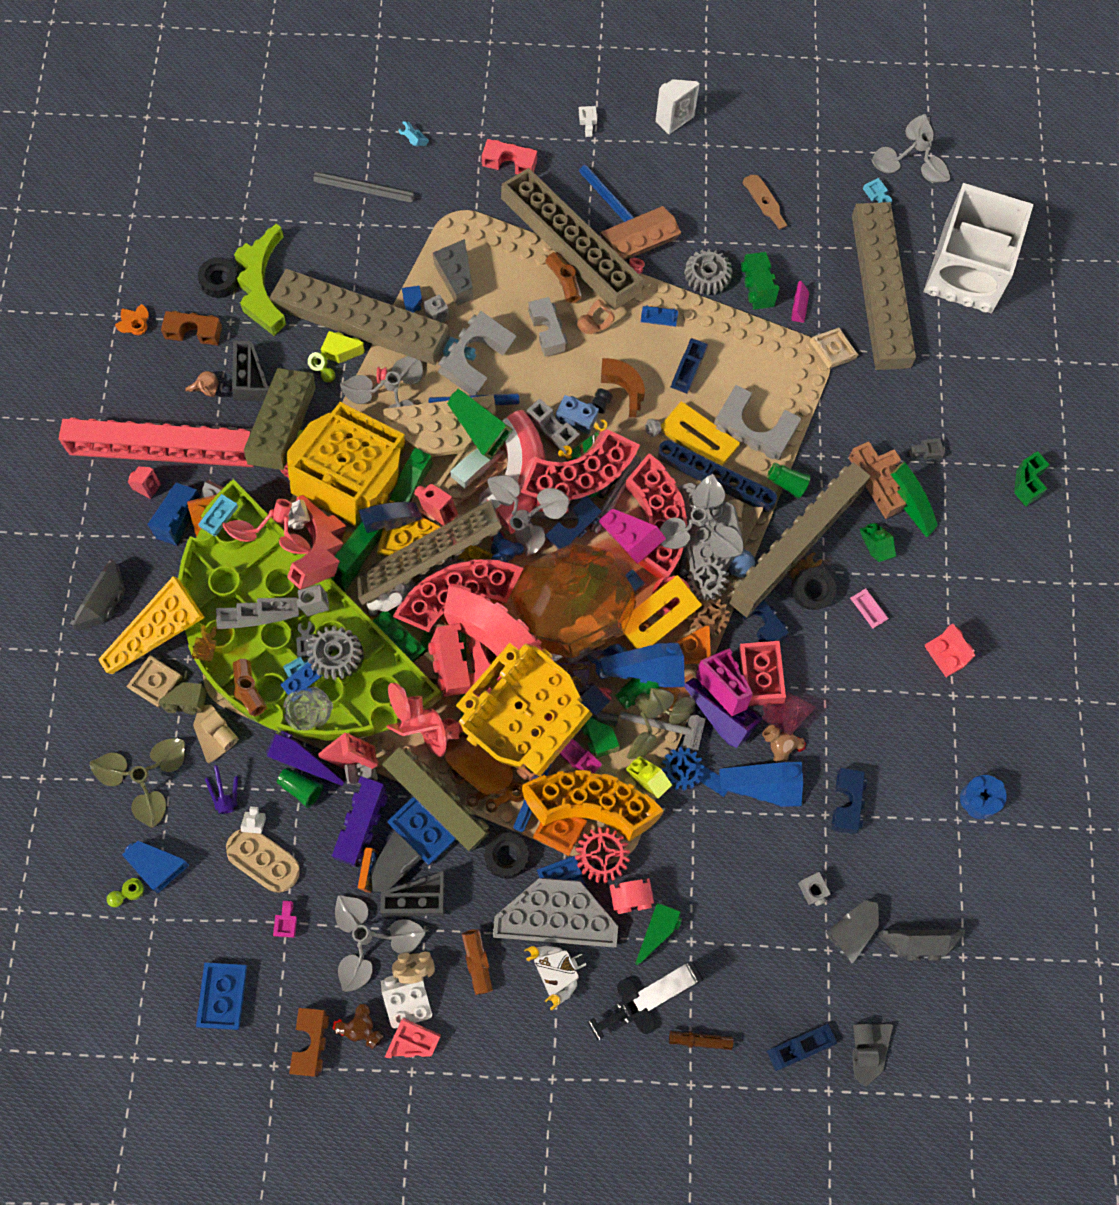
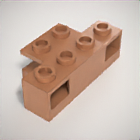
(881, 483)

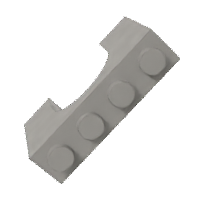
(483, 330)
(771, 442)

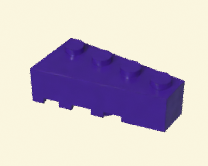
(360, 822)

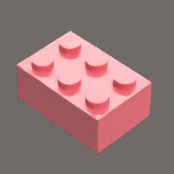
(763, 672)

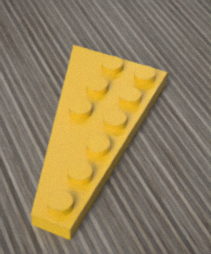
(404, 535)
(159, 621)

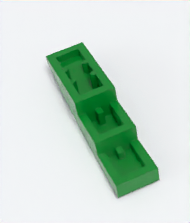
(914, 496)

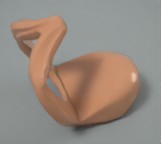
(587, 324)
(206, 382)

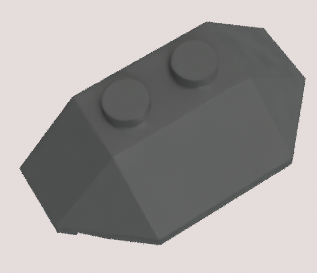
(101, 598)
(921, 943)

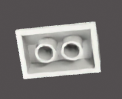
(676, 104)

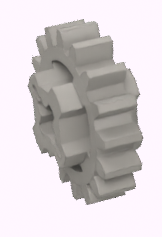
(709, 581)

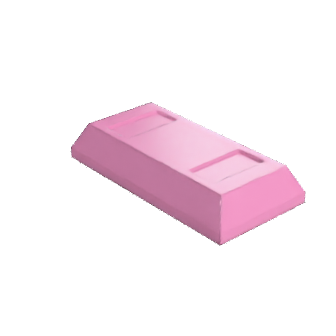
(869, 608)

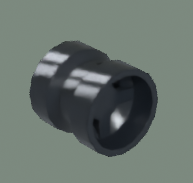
(601, 399)

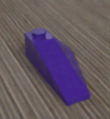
(731, 728)
(291, 752)

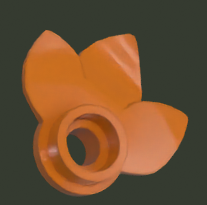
(132, 320)

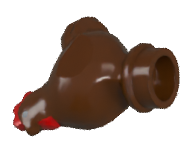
(359, 1027)

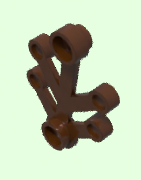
(498, 801)

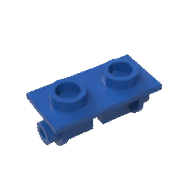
(659, 316)
(301, 679)

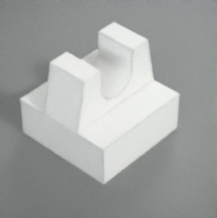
(253, 821)

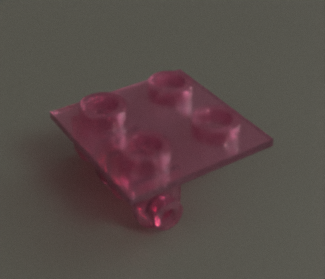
(787, 715)

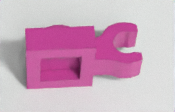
(285, 924)

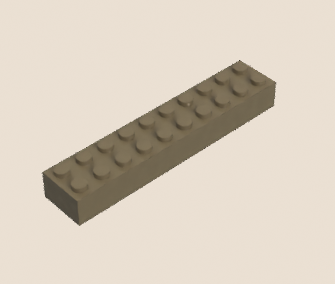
(572, 239)
(883, 286)
(360, 316)
(798, 539)

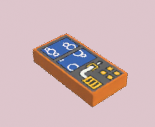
(365, 879)

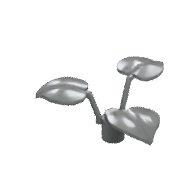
(918, 129)
(359, 387)
(707, 494)
(551, 499)
(352, 912)

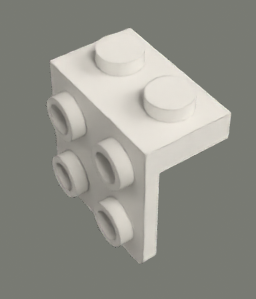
(405, 1001)

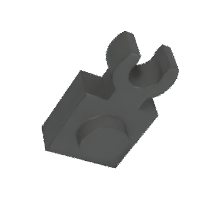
(302, 642)

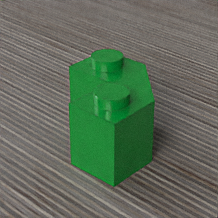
(1027, 484)

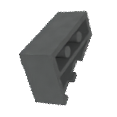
(455, 271)
(248, 376)
(415, 899)

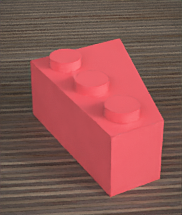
(449, 661)

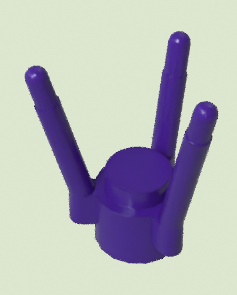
(224, 803)

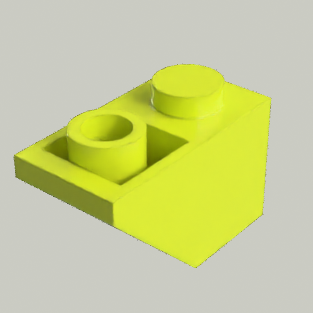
(341, 348)
(649, 776)

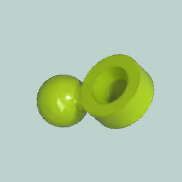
(327, 374)
(116, 898)

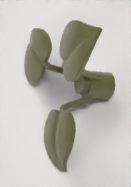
(651, 707)
(149, 807)

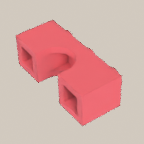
(498, 152)

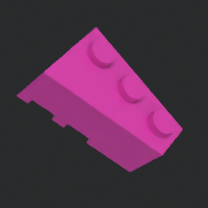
(632, 534)
(723, 680)

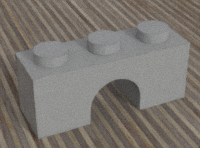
(543, 313)
(547, 424)

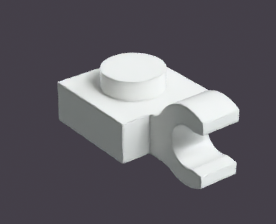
(588, 117)

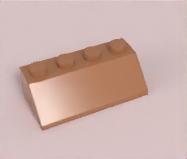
(642, 233)

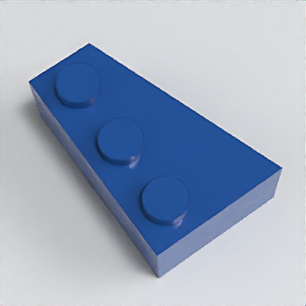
(173, 514)

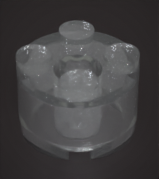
(307, 708)

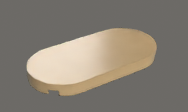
(263, 860)

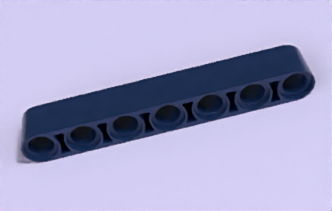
(727, 475)

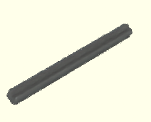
(363, 187)

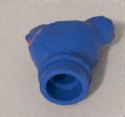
(504, 549)

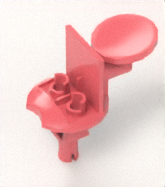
(416, 720)

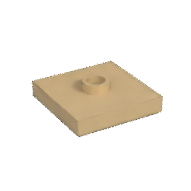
(833, 348)
(154, 680)

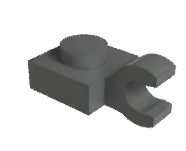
(929, 448)

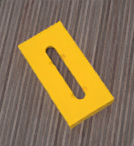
(683, 413)
(686, 606)

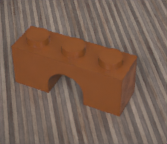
(177, 324)
(309, 1062)

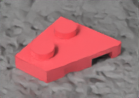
(412, 1040)

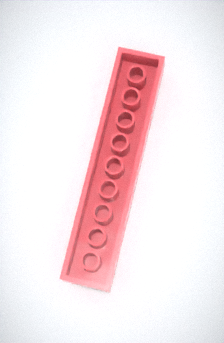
(154, 442)

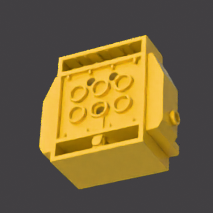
(369, 468)
(543, 689)

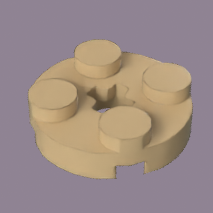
(412, 967)

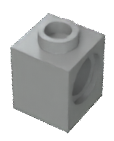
(437, 309)
(313, 600)
(814, 880)

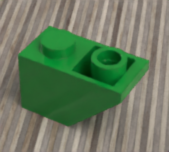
(878, 541)
(601, 738)

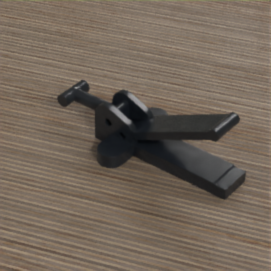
(636, 1005)

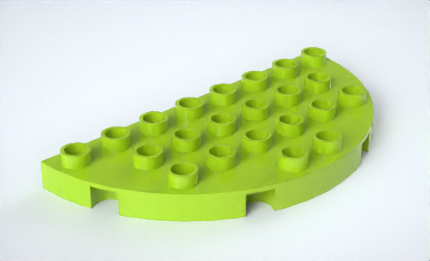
(231, 571)

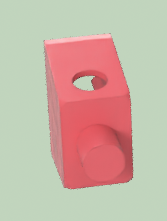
(437, 503)

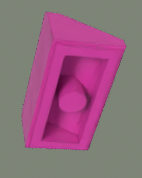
(800, 303)

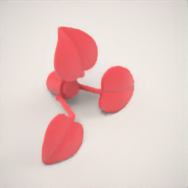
(245, 531)

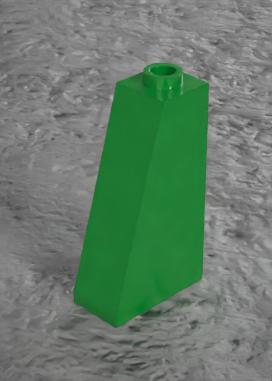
(480, 424)
(354, 554)

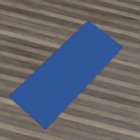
(711, 780)

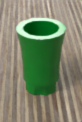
(788, 479)
(632, 689)
(300, 786)

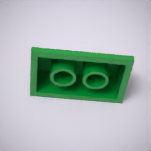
(406, 637)

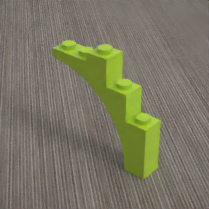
(254, 262)

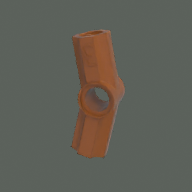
(562, 269)
(245, 688)
(477, 961)

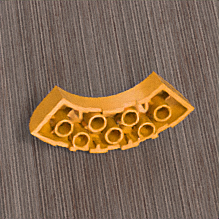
(594, 798)

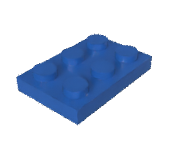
(421, 830)
(221, 996)

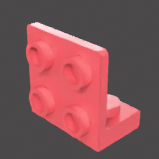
(950, 651)
(350, 750)

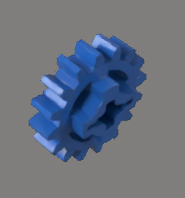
(690, 767)

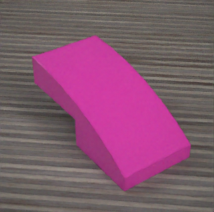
(579, 758)

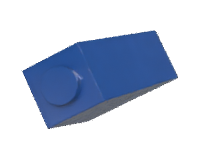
(154, 865)

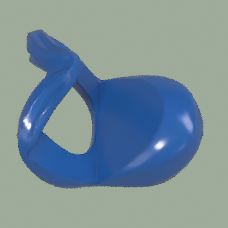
(611, 650)

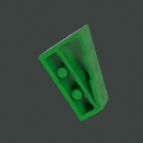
(759, 280)

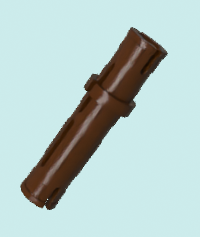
(700, 1040)

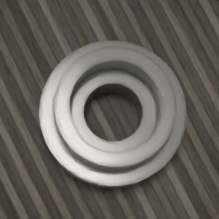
(652, 427)

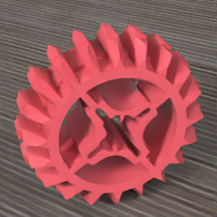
(612, 853)

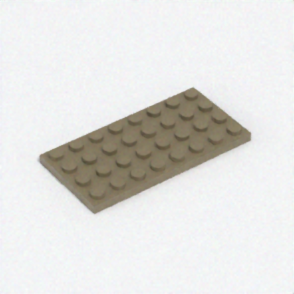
(427, 551)

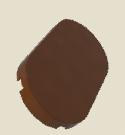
(478, 766)

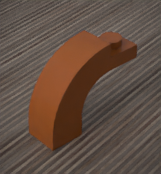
(624, 375)

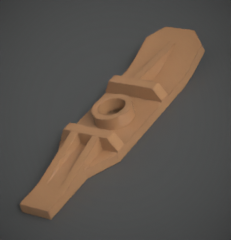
(761, 193)

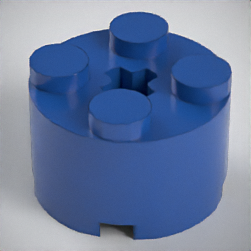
(991, 789)

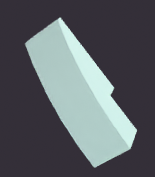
(472, 467)

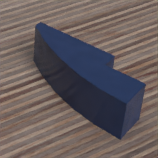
(689, 366)
(389, 515)
(801, 1047)

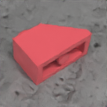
(144, 481)

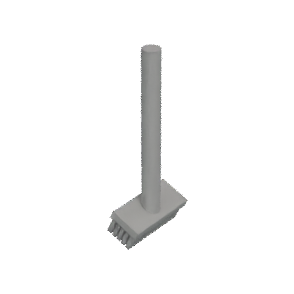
(691, 732)

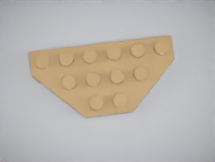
(433, 426)

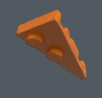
(696, 645)

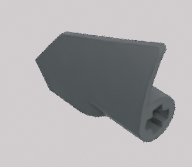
(393, 864)
(855, 929)
(870, 1051)

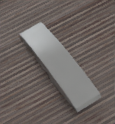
(253, 614)

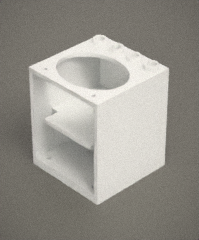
(978, 248)

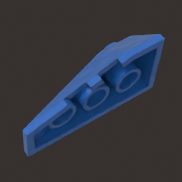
(653, 663)
(766, 782)

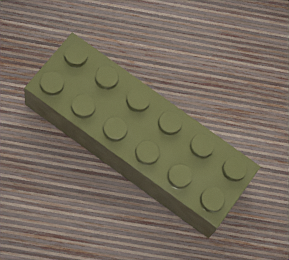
(279, 418)
(436, 798)

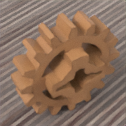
(708, 607)

